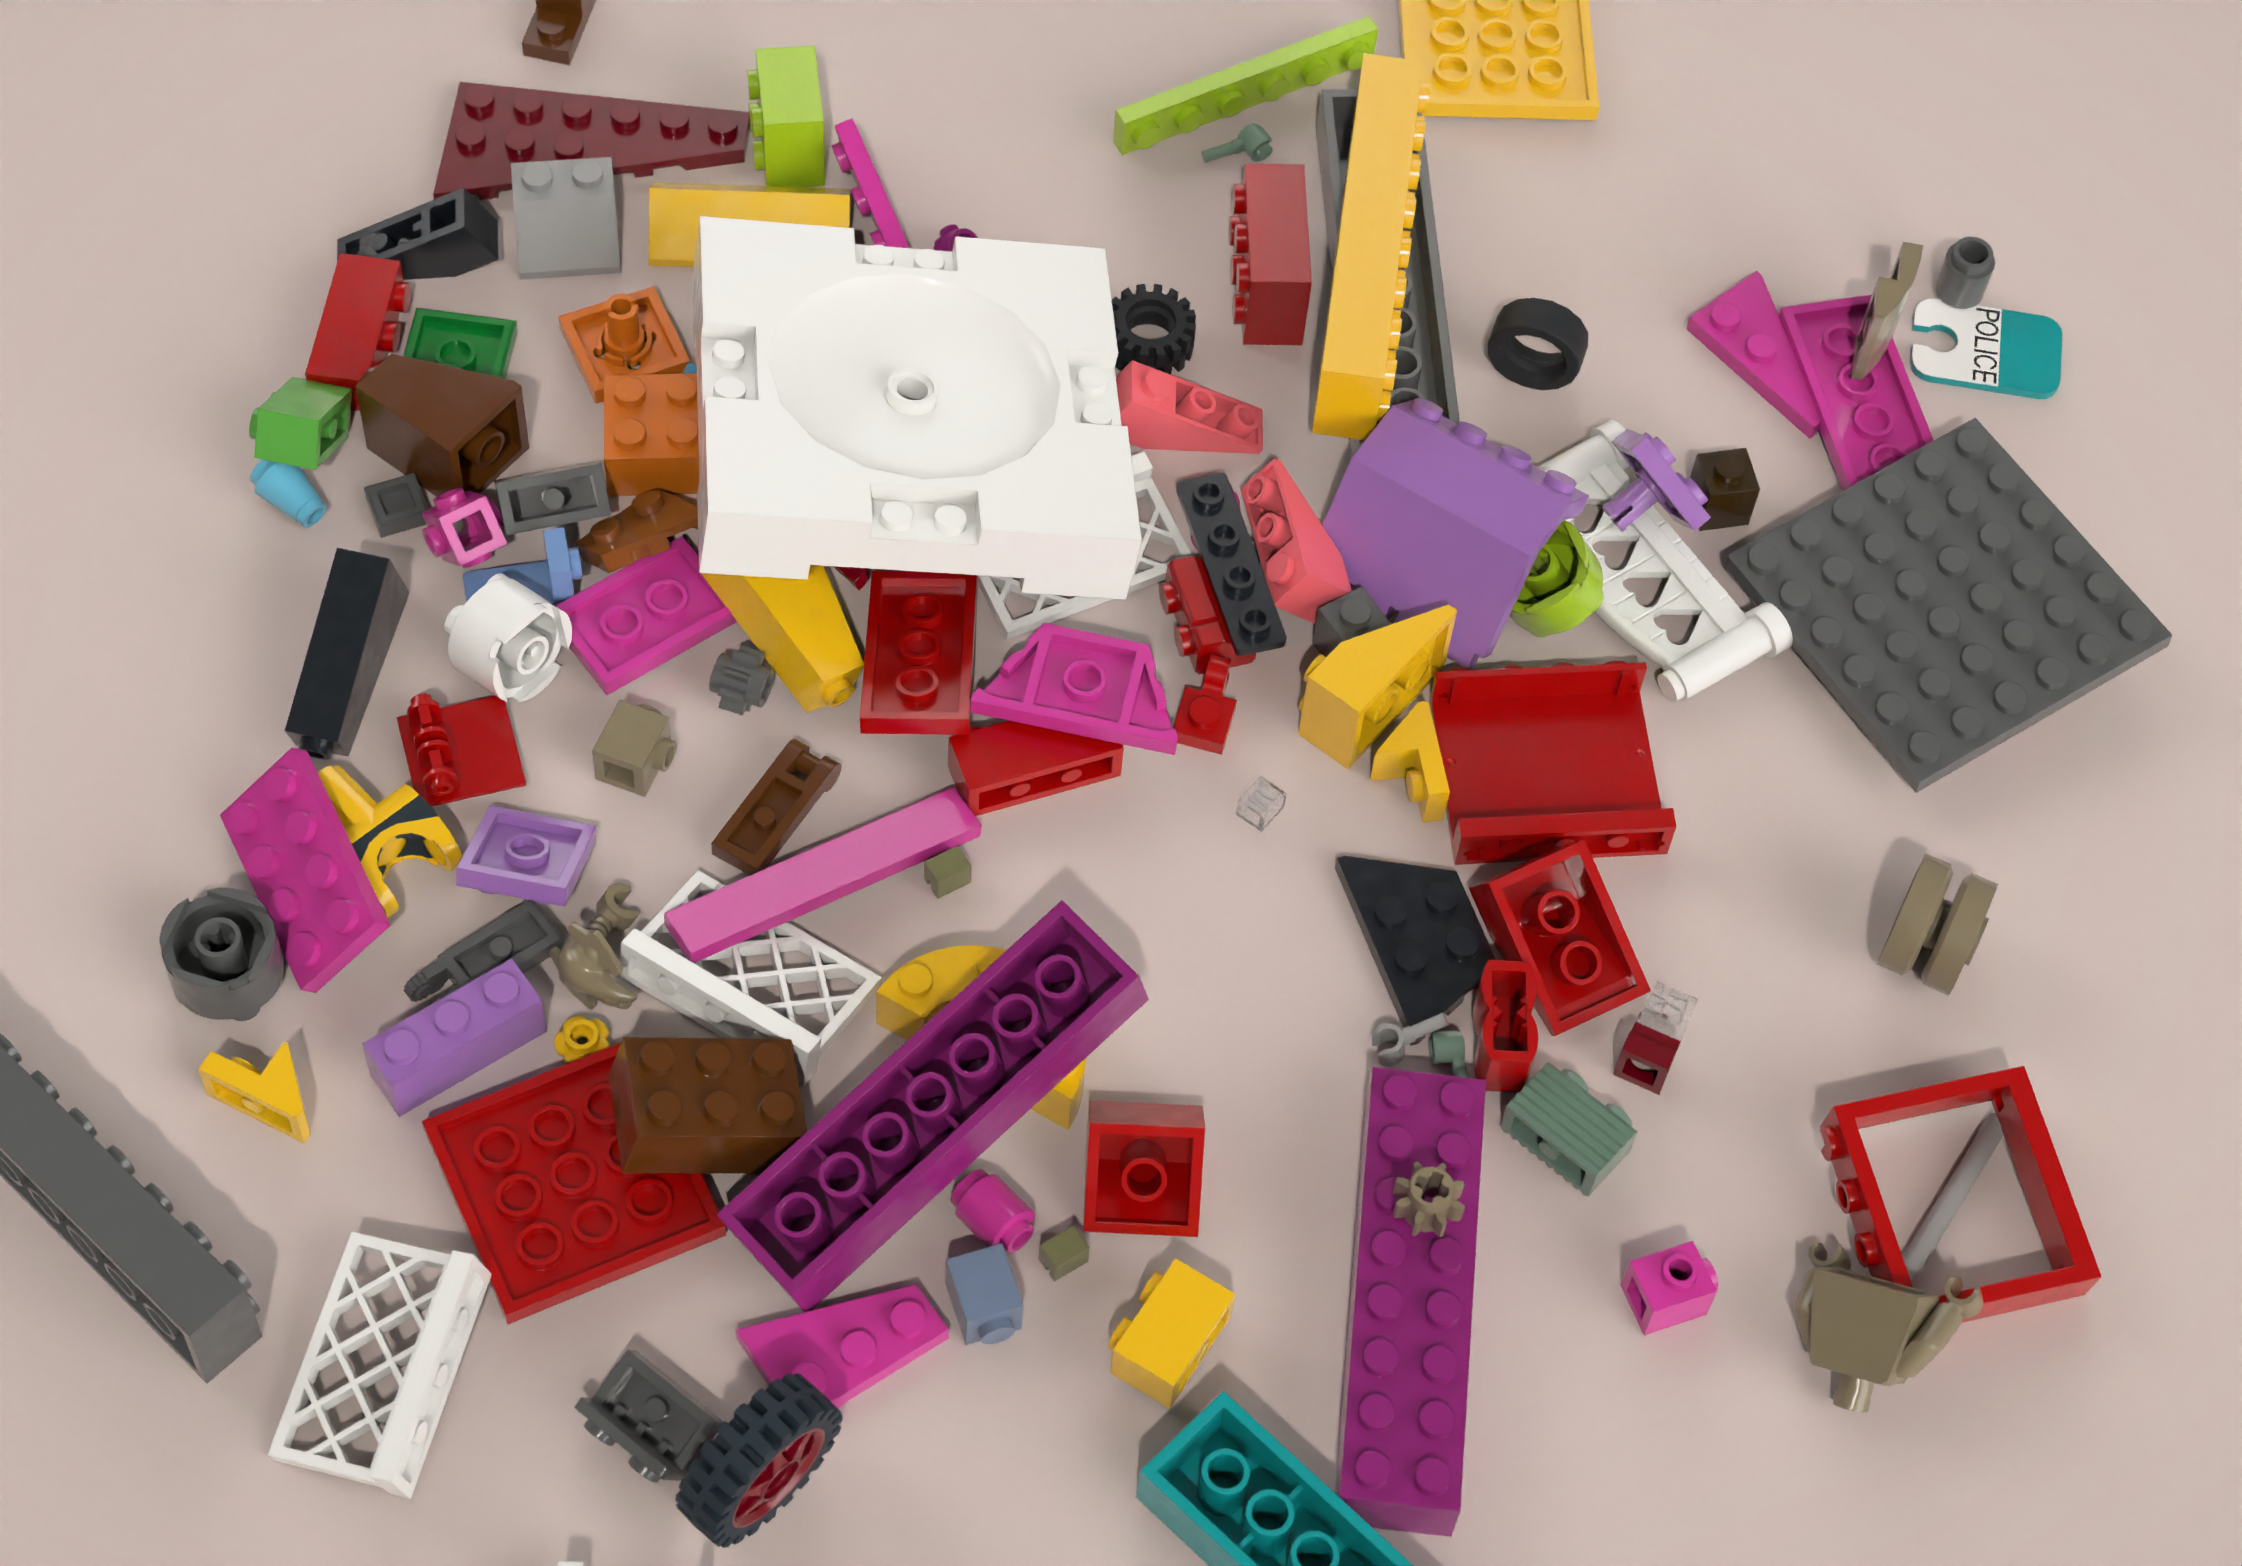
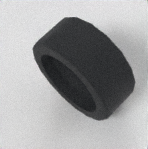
(1542, 320)

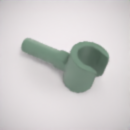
(1251, 139)
(1448, 1048)

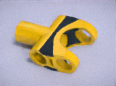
(389, 830)

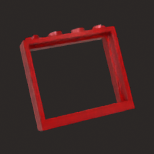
(2036, 1164)

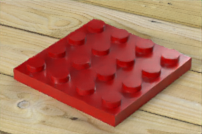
(548, 1192)

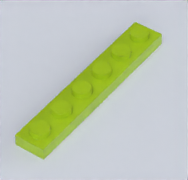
(1243, 86)

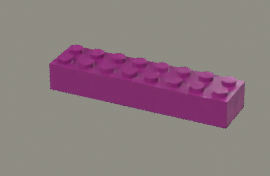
(934, 1106)
(1410, 1309)

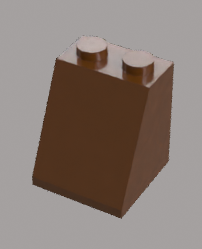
(442, 422)

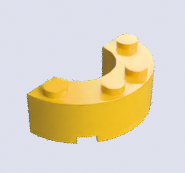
(931, 982)

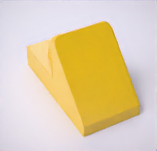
(1415, 754)
(267, 1096)

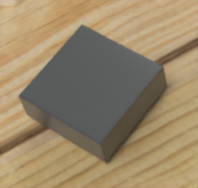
(396, 504)

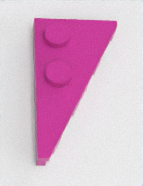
(1752, 342)

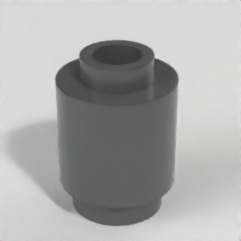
(1965, 273)

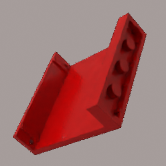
(1548, 762)

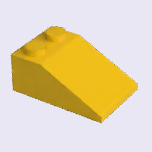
(1371, 683)

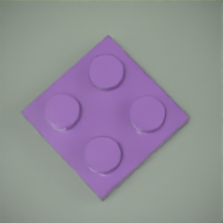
(526, 856)

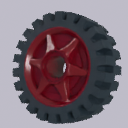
(758, 1460)

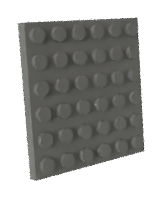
(1948, 603)

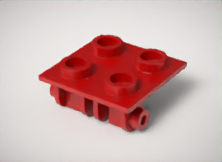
(459, 749)

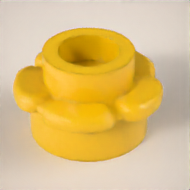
(576, 1027)

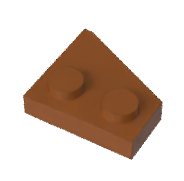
(637, 530)

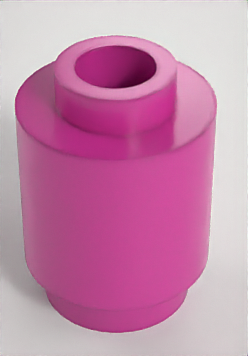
(993, 1211)

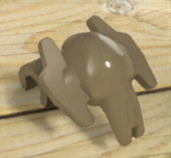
(589, 959)

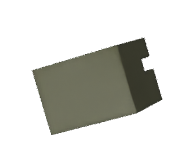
(947, 872)
(1064, 1253)

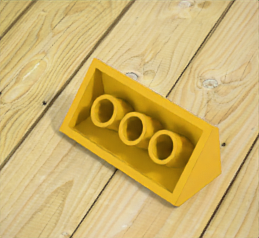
(678, 207)

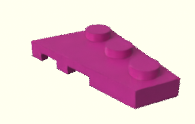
(869, 193)

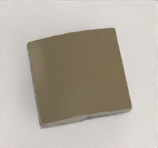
(1885, 310)

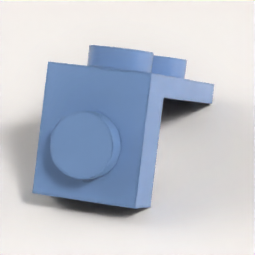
(547, 578)

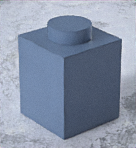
(984, 1295)

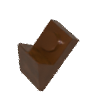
(556, 29)

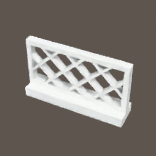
(1062, 607)
(724, 1001)
(422, 1387)

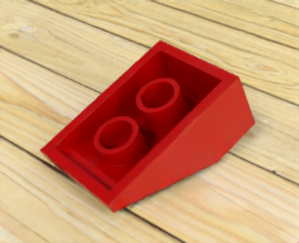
(1567, 930)

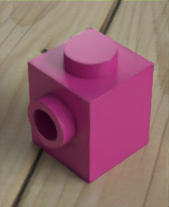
(1669, 1287)

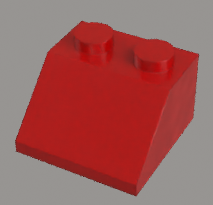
(1143, 1168)

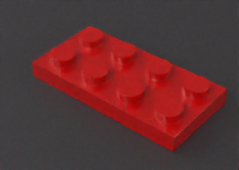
(919, 653)

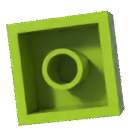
(787, 117)

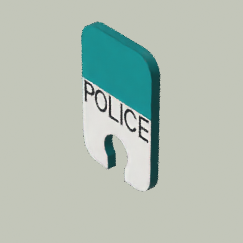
(1992, 352)

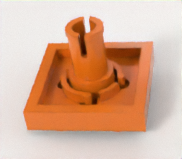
(619, 333)

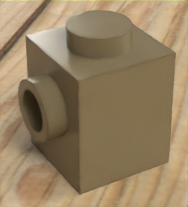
(633, 748)

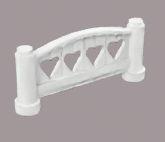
(1723, 635)

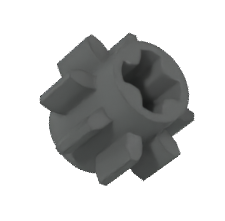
(741, 680)

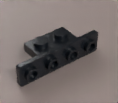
(1231, 564)

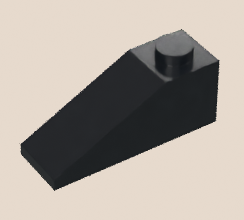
(431, 239)

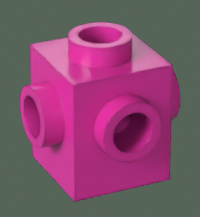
(479, 532)

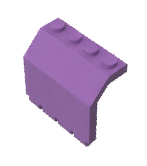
(1445, 520)

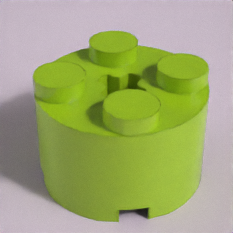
(1561, 585)

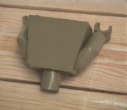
(1873, 1326)

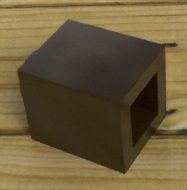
(1729, 486)

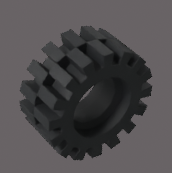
(1156, 310)

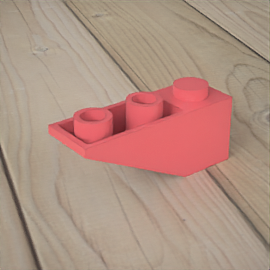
(1184, 416)
(1292, 545)

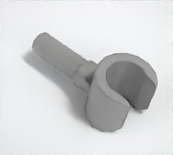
(1403, 1037)

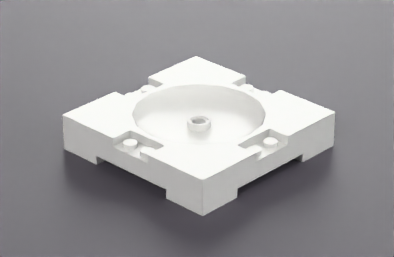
(909, 409)

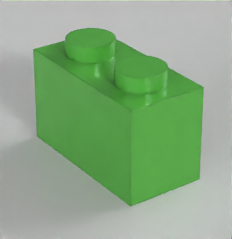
(301, 423)

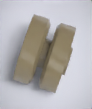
(1942, 926)

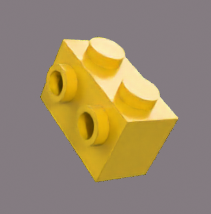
(1171, 1332)

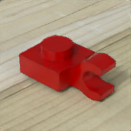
(1206, 714)

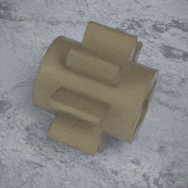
(1431, 1183)

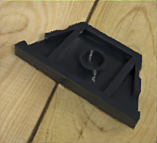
(1417, 933)

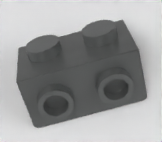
(649, 1419)

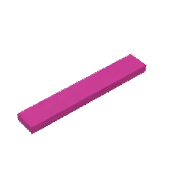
(821, 875)

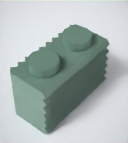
(1569, 1127)

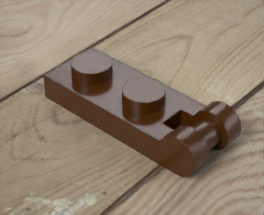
(775, 808)

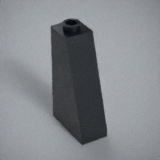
(346, 652)

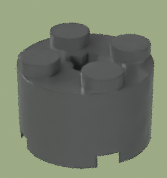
(222, 954)

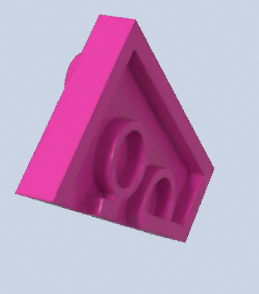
(848, 1343)

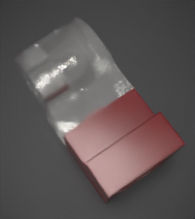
(1656, 1037)

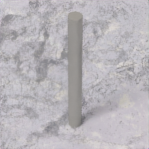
(1952, 1196)

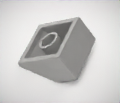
(565, 218)

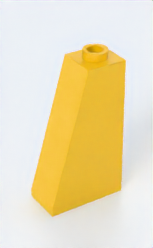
(799, 632)

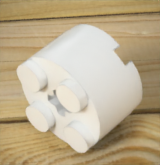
(507, 639)

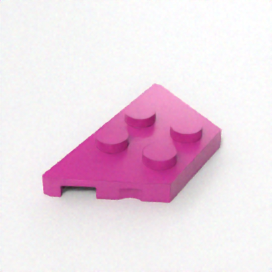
(1082, 688)

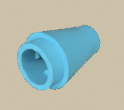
(288, 491)

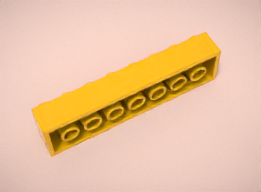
(1372, 248)

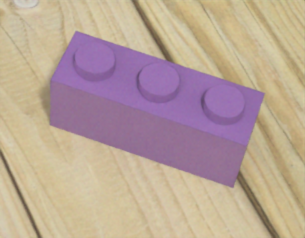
(455, 1037)

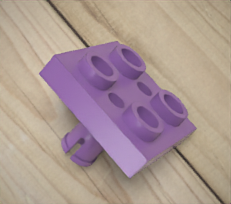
(1655, 484)

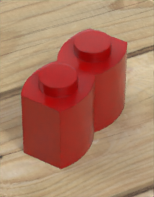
(1505, 1025)

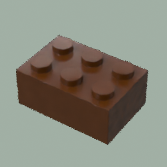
(705, 1104)

